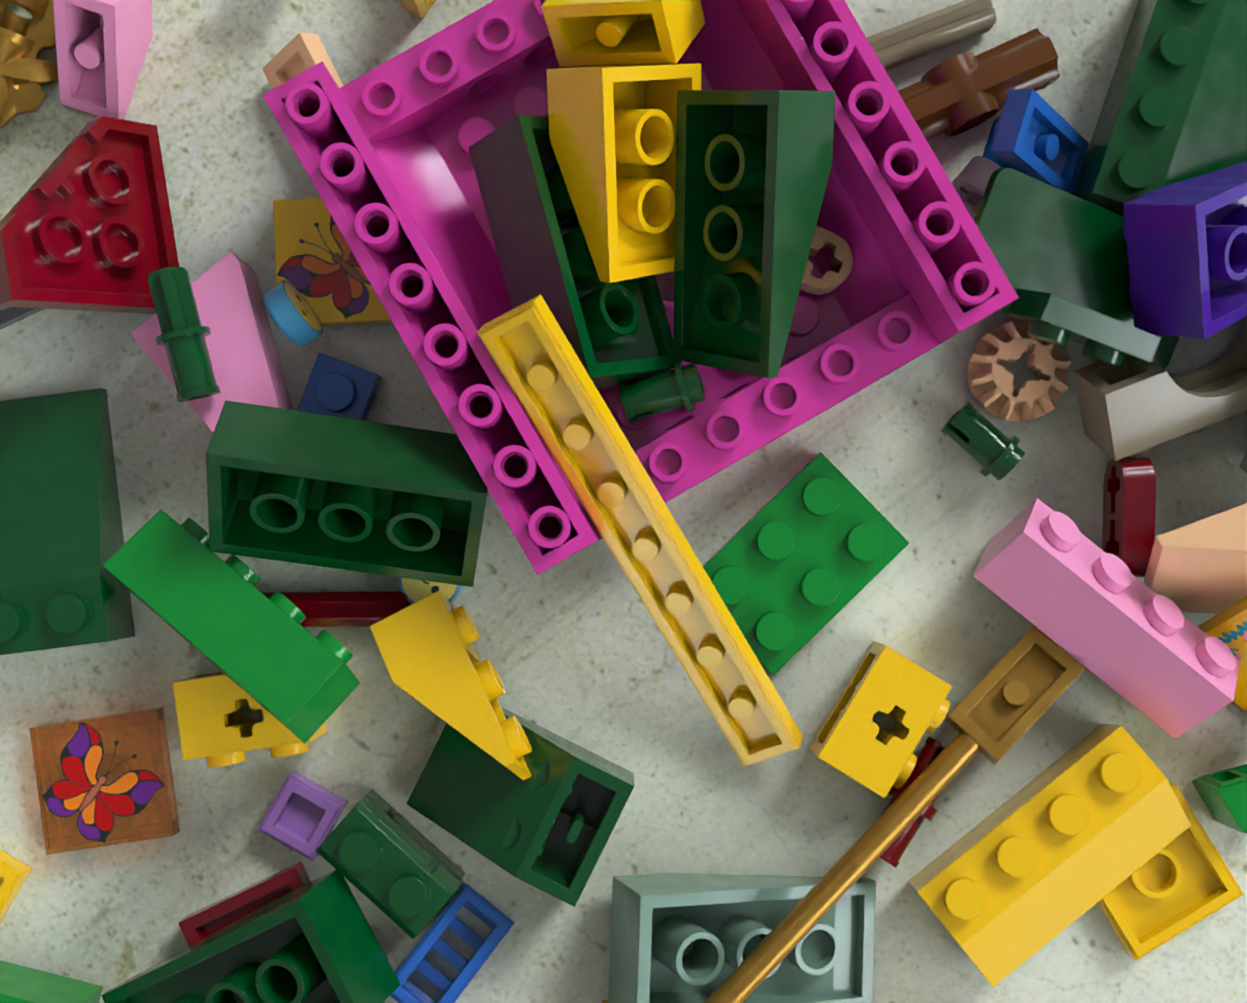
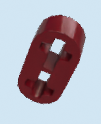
(1129, 511)

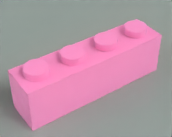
(1109, 619)

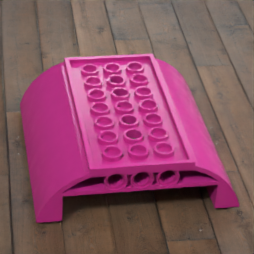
(408, 203)

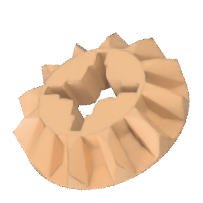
(993, 384)

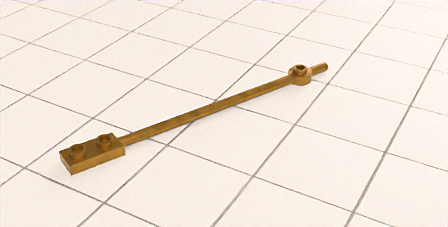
(988, 723)

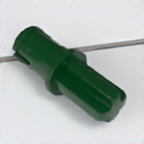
(182, 333)

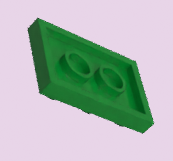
(801, 561)

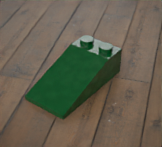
(745, 220)
(59, 524)
(291, 951)

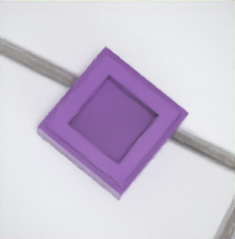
(302, 815)

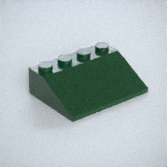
(1171, 101)

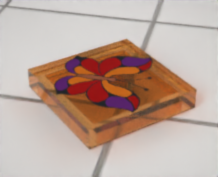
(104, 780)

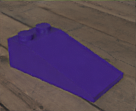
(1189, 254)

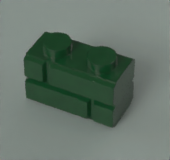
(391, 863)

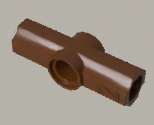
(973, 88)

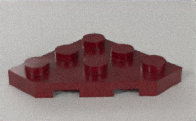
(91, 225)

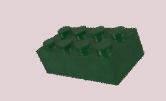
(343, 494)

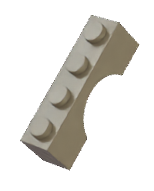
(1144, 405)

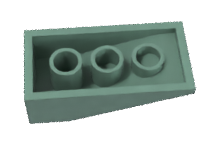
(688, 932)

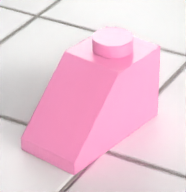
(100, 52)

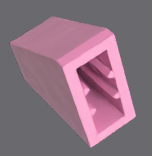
(239, 341)

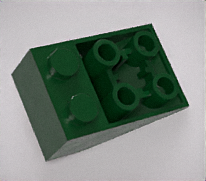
(534, 828)

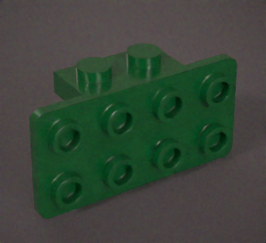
(1066, 269)

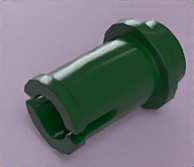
(663, 392)
(983, 441)

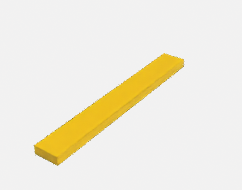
(639, 529)

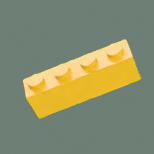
(1052, 851)

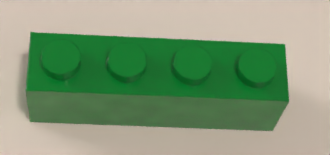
(234, 624)

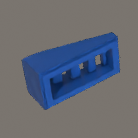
(486, 912)

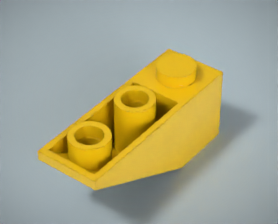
(435, 662)

